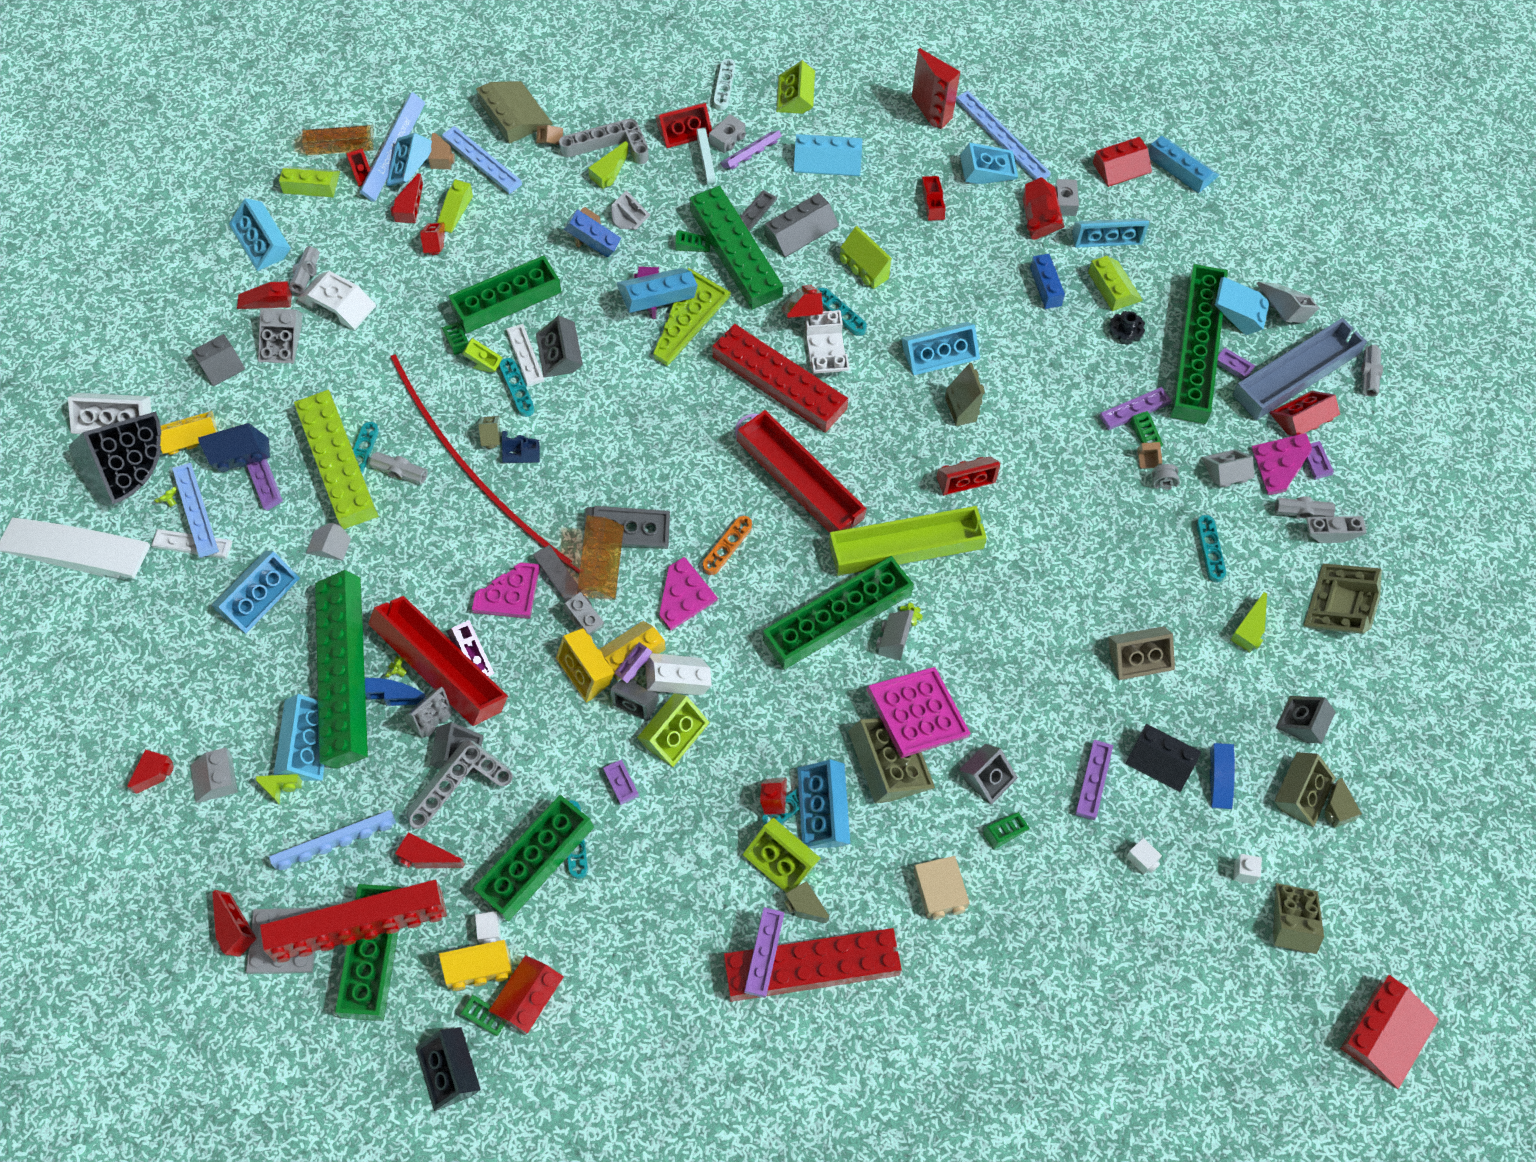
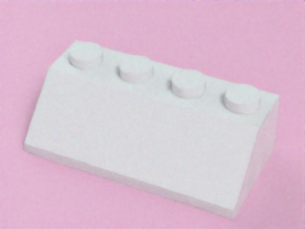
(98, 410)

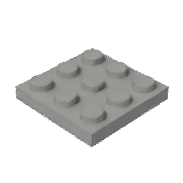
(258, 959)

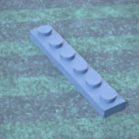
(482, 160)
(195, 510)
(325, 843)

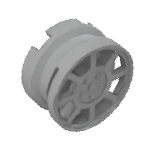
(1165, 476)

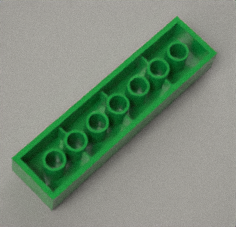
(736, 247)
(837, 612)

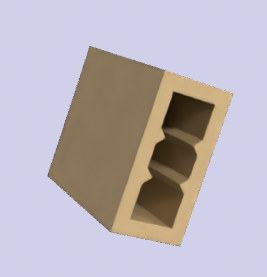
(941, 887)

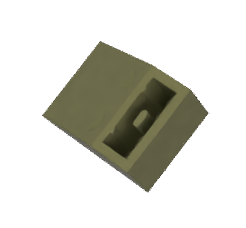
(965, 396)
(1297, 919)

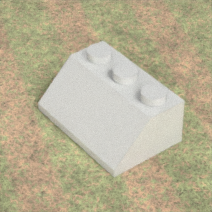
(677, 674)

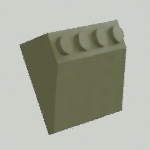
(512, 109)
(884, 770)

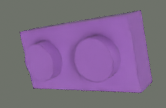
(1235, 364)
(1319, 462)
(633, 662)
(621, 782)

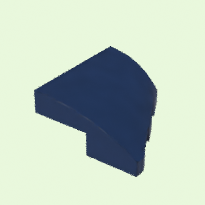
(526, 449)

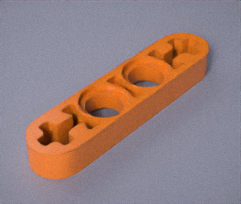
(725, 544)

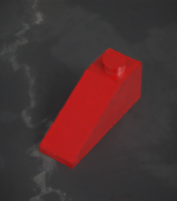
(408, 201)
(266, 296)
(422, 854)
(230, 925)

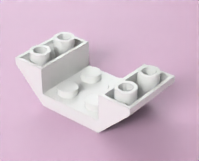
(339, 297)
(826, 342)

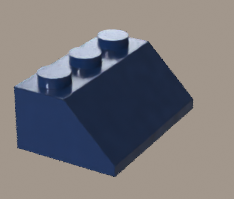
(235, 447)

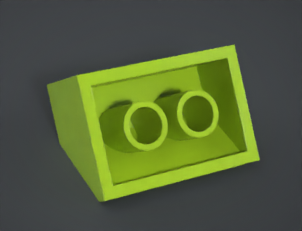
(796, 89)
(309, 181)
(865, 258)
(1113, 283)
(673, 729)
(781, 855)

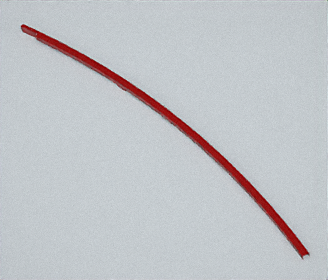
(471, 474)

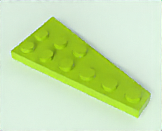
(689, 318)

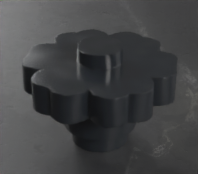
(1127, 327)

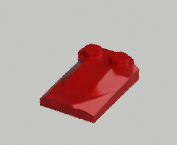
(1042, 208)

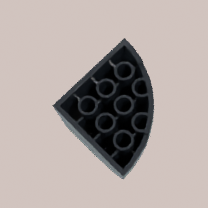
(118, 457)

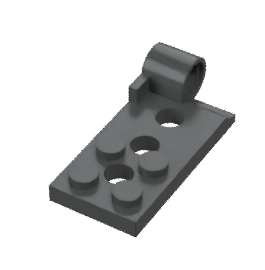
(640, 517)

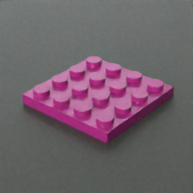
(918, 712)

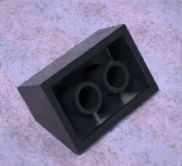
(1163, 757)
(447, 1068)

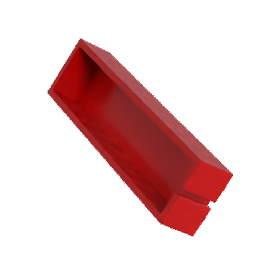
(780, 378)
(800, 473)
(438, 660)
(353, 921)
(820, 963)

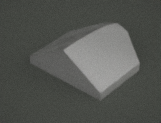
(628, 212)
(329, 542)

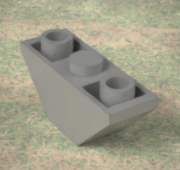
(1335, 528)

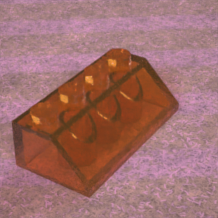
(338, 139)
(600, 558)

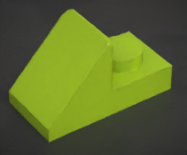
(482, 356)
(274, 783)

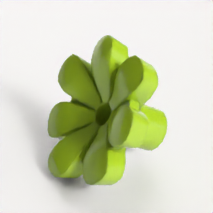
(168, 497)
(916, 615)
(395, 668)

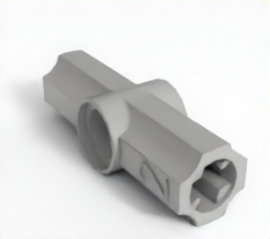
(304, 270)
(1371, 370)
(398, 467)
(1304, 507)

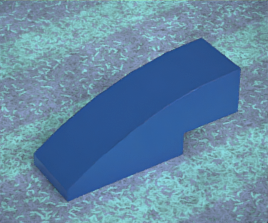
(392, 692)
(1222, 775)

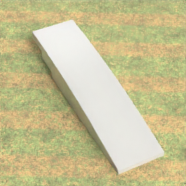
(74, 547)

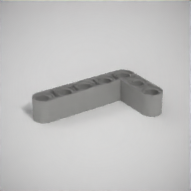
(606, 136)
(454, 779)

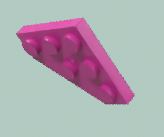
(1281, 461)
(510, 593)
(684, 594)

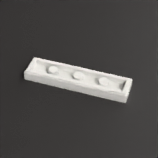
(525, 355)
(185, 543)

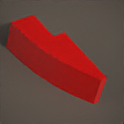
(933, 198)

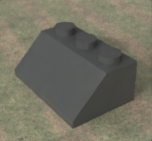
(559, 347)

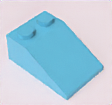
(408, 157)
(987, 164)
(1242, 306)

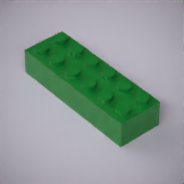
(505, 294)
(534, 857)
(367, 970)

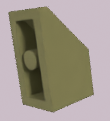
(490, 431)
(1341, 805)
(805, 904)

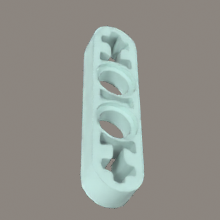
(722, 84)
(706, 155)

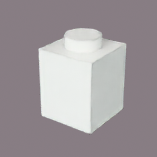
(1144, 857)
(1247, 869)
(488, 927)

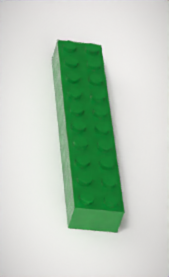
(1198, 346)
(340, 670)

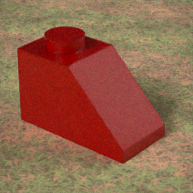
(358, 165)
(433, 238)
(150, 771)
(773, 795)

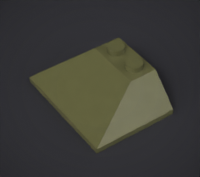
(1345, 599)

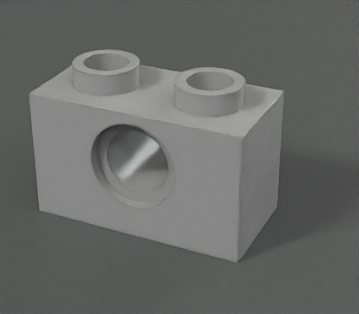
(727, 134)
(1067, 196)
(583, 614)

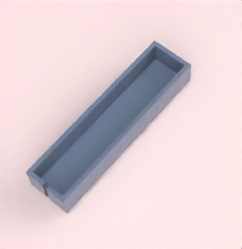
(1298, 369)

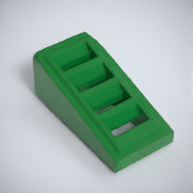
(687, 236)
(459, 347)
(1145, 420)
(996, 838)
(465, 1013)

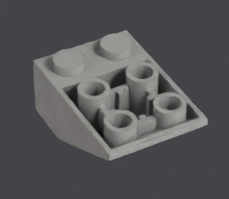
(1290, 303)
(279, 335)
(429, 713)

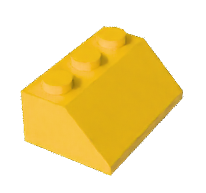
(186, 432)
(619, 648)
(584, 664)
(476, 965)

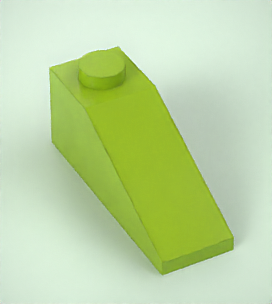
(608, 167)
(455, 204)
(1253, 626)

